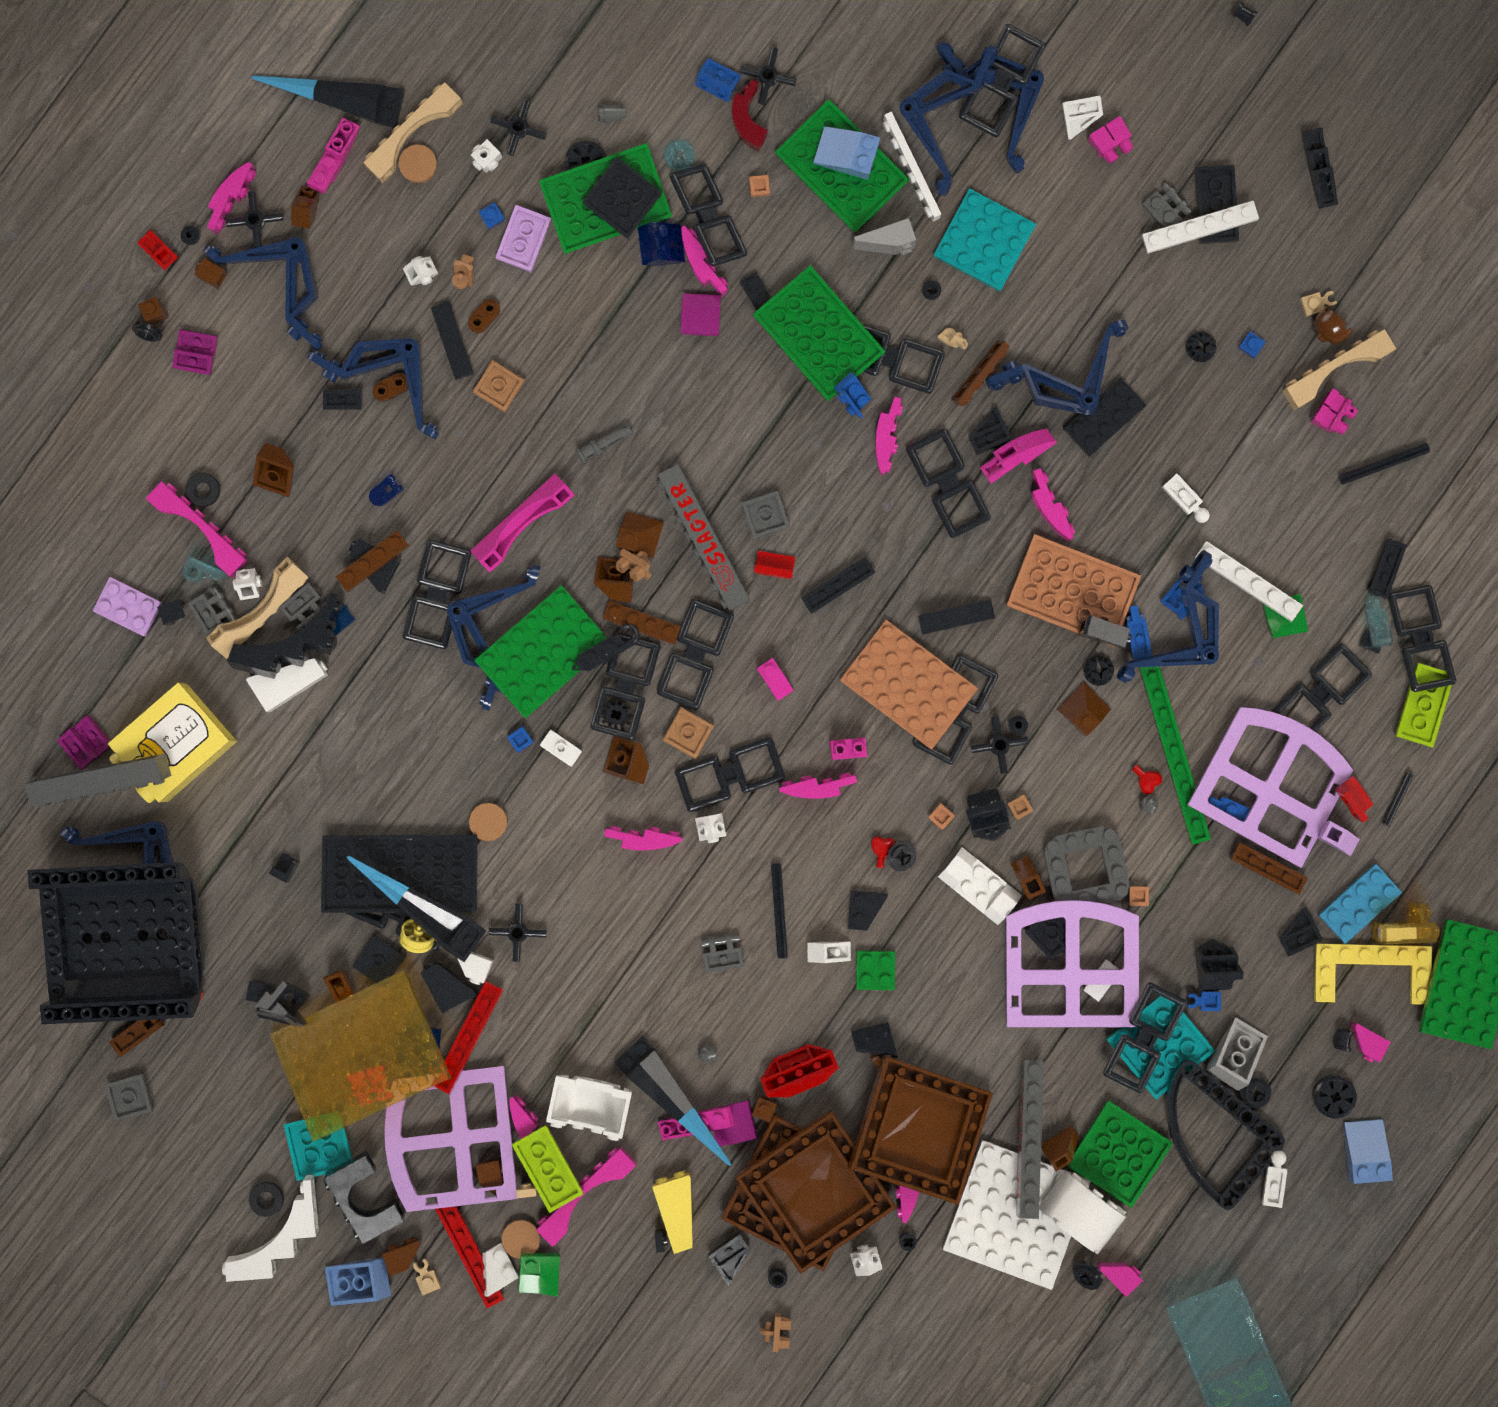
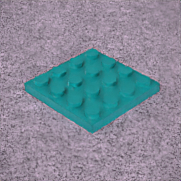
(984, 240)
(1183, 1044)

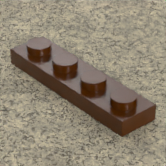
(983, 369)
(372, 561)
(644, 623)
(1268, 868)

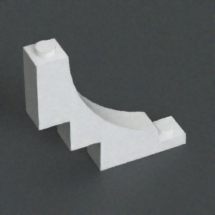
(300, 1224)

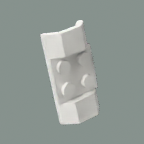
(980, 886)

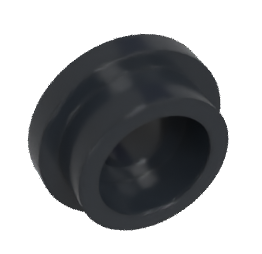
(194, 239)
(931, 284)
(1013, 720)
(777, 1284)

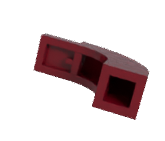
(746, 129)

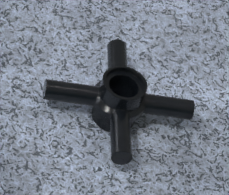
(769, 68)
(516, 135)
(252, 213)
(1007, 744)
(509, 932)

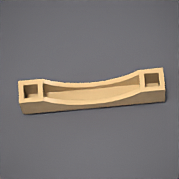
(439, 105)
(1371, 350)
(285, 581)

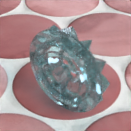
(688, 155)

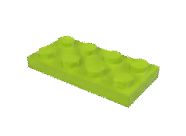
(1423, 709)
(547, 1168)

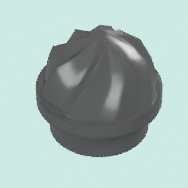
(1149, 804)
(707, 1054)

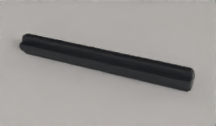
(1384, 463)
(779, 912)

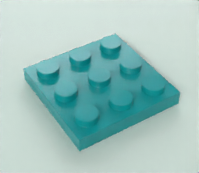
(317, 1156)

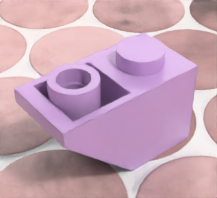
(1338, 838)

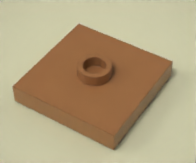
(498, 386)
(688, 733)

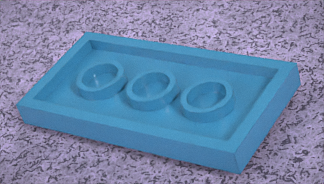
(1359, 903)

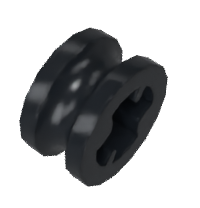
(908, 1235)

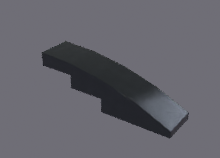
(1319, 168)
(956, 617)

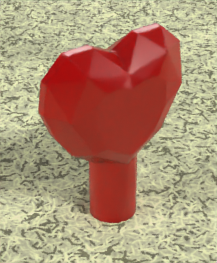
(1147, 779)
(880, 848)

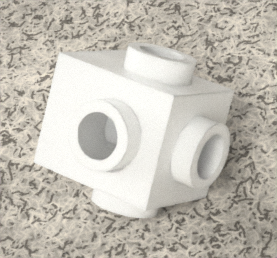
(485, 156)
(420, 271)
(247, 583)
(710, 828)
(866, 1260)

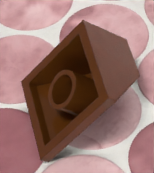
(273, 470)
(639, 534)
(611, 582)
(1084, 710)
(626, 760)

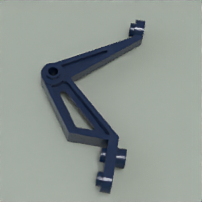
(1027, 98)
(916, 116)
(286, 251)
(411, 362)
(1085, 398)
(473, 605)
(1204, 650)
(139, 833)

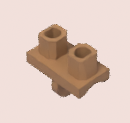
(463, 272)
(636, 563)
(782, 1323)

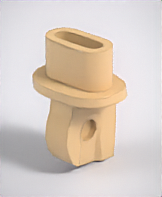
(953, 338)

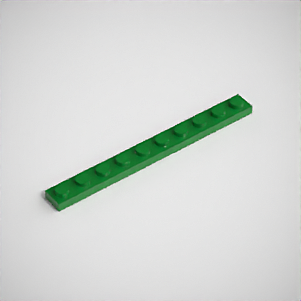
(1174, 752)

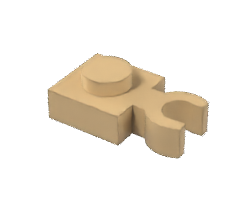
(1315, 303)
(526, 1190)
(427, 1279)

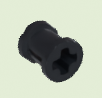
(1244, 14)
(1344, 1040)

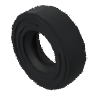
(211, 498)
(262, 1210)

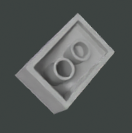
(889, 239)
(1237, 1054)

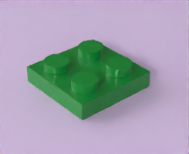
(875, 970)

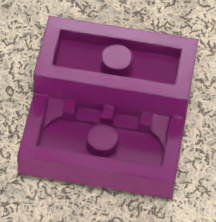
(700, 314)
(195, 351)
(84, 742)
(744, 1125)

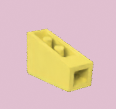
(675, 1206)

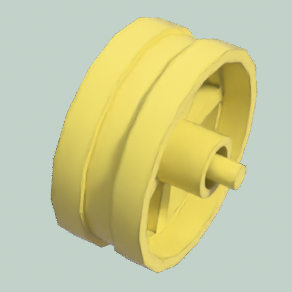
(416, 941)

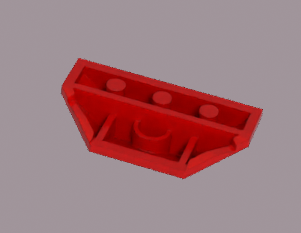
(798, 1071)

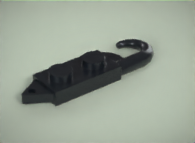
(605, 650)

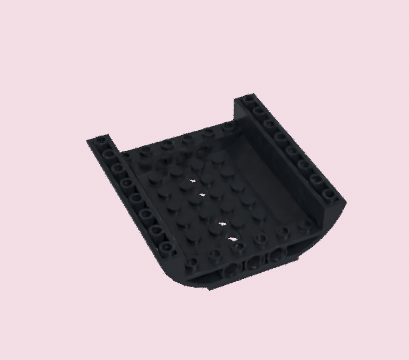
(128, 974)

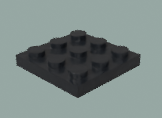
(622, 198)

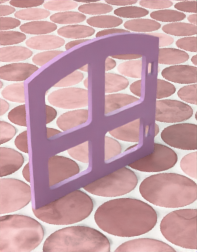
(1268, 791)
(1072, 975)
(461, 1140)

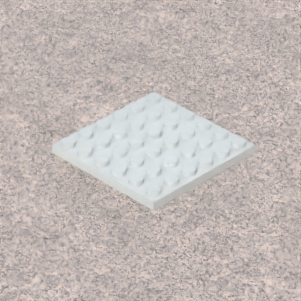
(987, 1223)

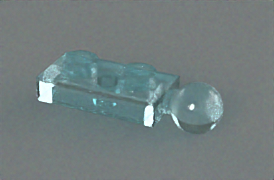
(1378, 622)

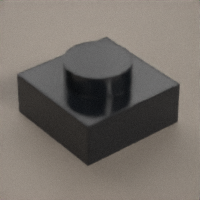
(1366, 643)
(661, 1240)

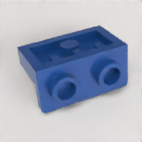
(717, 80)
(852, 394)
(1174, 601)

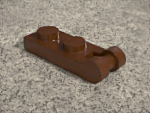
(134, 1035)

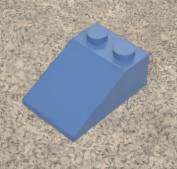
(847, 151)
(1367, 1151)
(358, 1282)

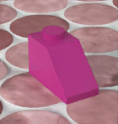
(775, 679)
(1369, 1043)
(1121, 1275)

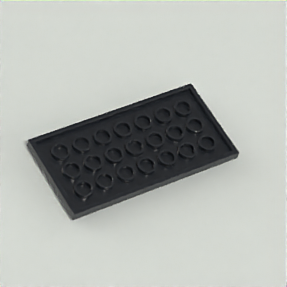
(430, 864)

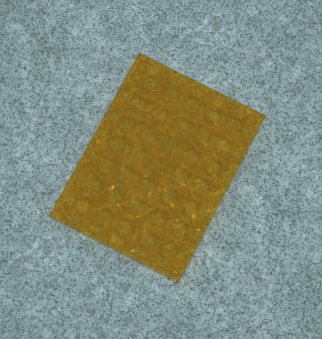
(360, 1056)

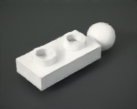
(1186, 498)
(1275, 1181)

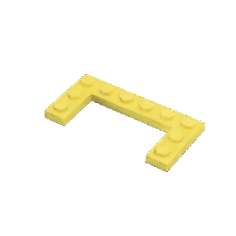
(1331, 954)

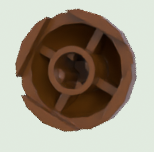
(1330, 327)

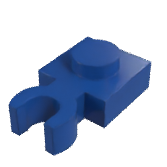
(1208, 1000)

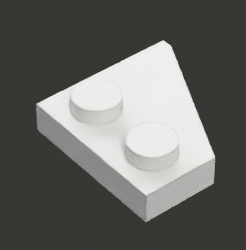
(1080, 114)
(497, 1269)

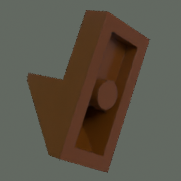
(339, 985)

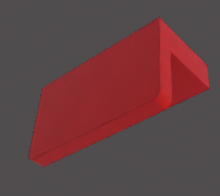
(774, 565)
(1354, 798)

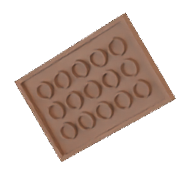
(1068, 585)
(908, 684)

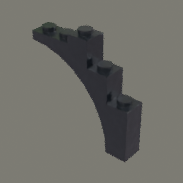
(294, 650)

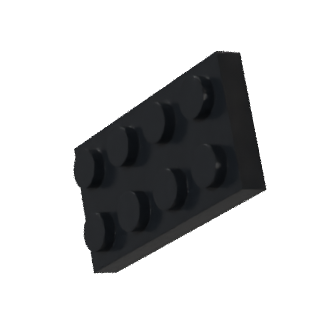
(1215, 193)
(1113, 411)

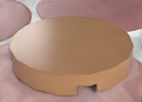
(417, 163)
(488, 821)
(520, 1237)

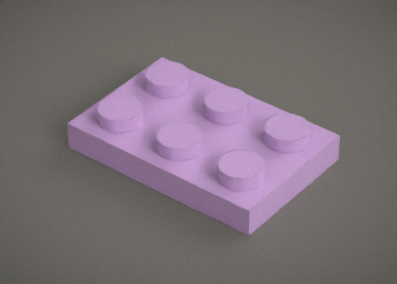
(523, 238)
(127, 606)

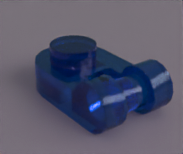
(379, 496)

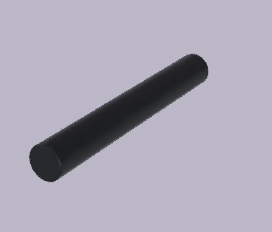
(1398, 799)

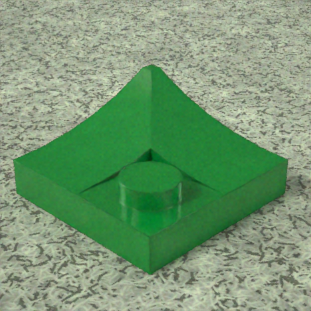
(1280, 626)
(539, 1273)

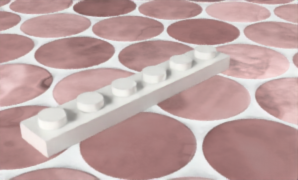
(907, 159)
(1200, 227)
(1252, 583)

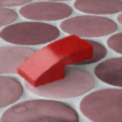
(157, 250)

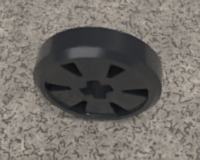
(581, 151)
(1331, 1085)

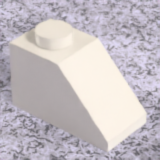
(829, 952)
(476, 968)

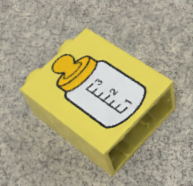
(183, 731)

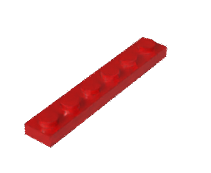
(470, 1034)
(468, 1251)

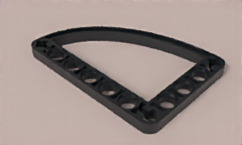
(1265, 1144)

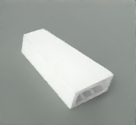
(287, 683)

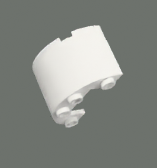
(589, 1105)
(1082, 1212)

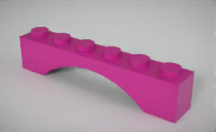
(548, 497)
(225, 555)
(614, 1168)

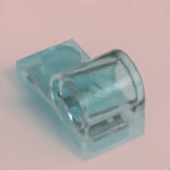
(203, 569)

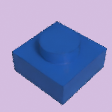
(491, 215)
(1251, 344)
(520, 739)

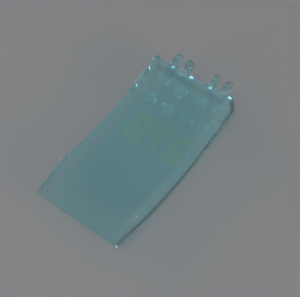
(1226, 1349)

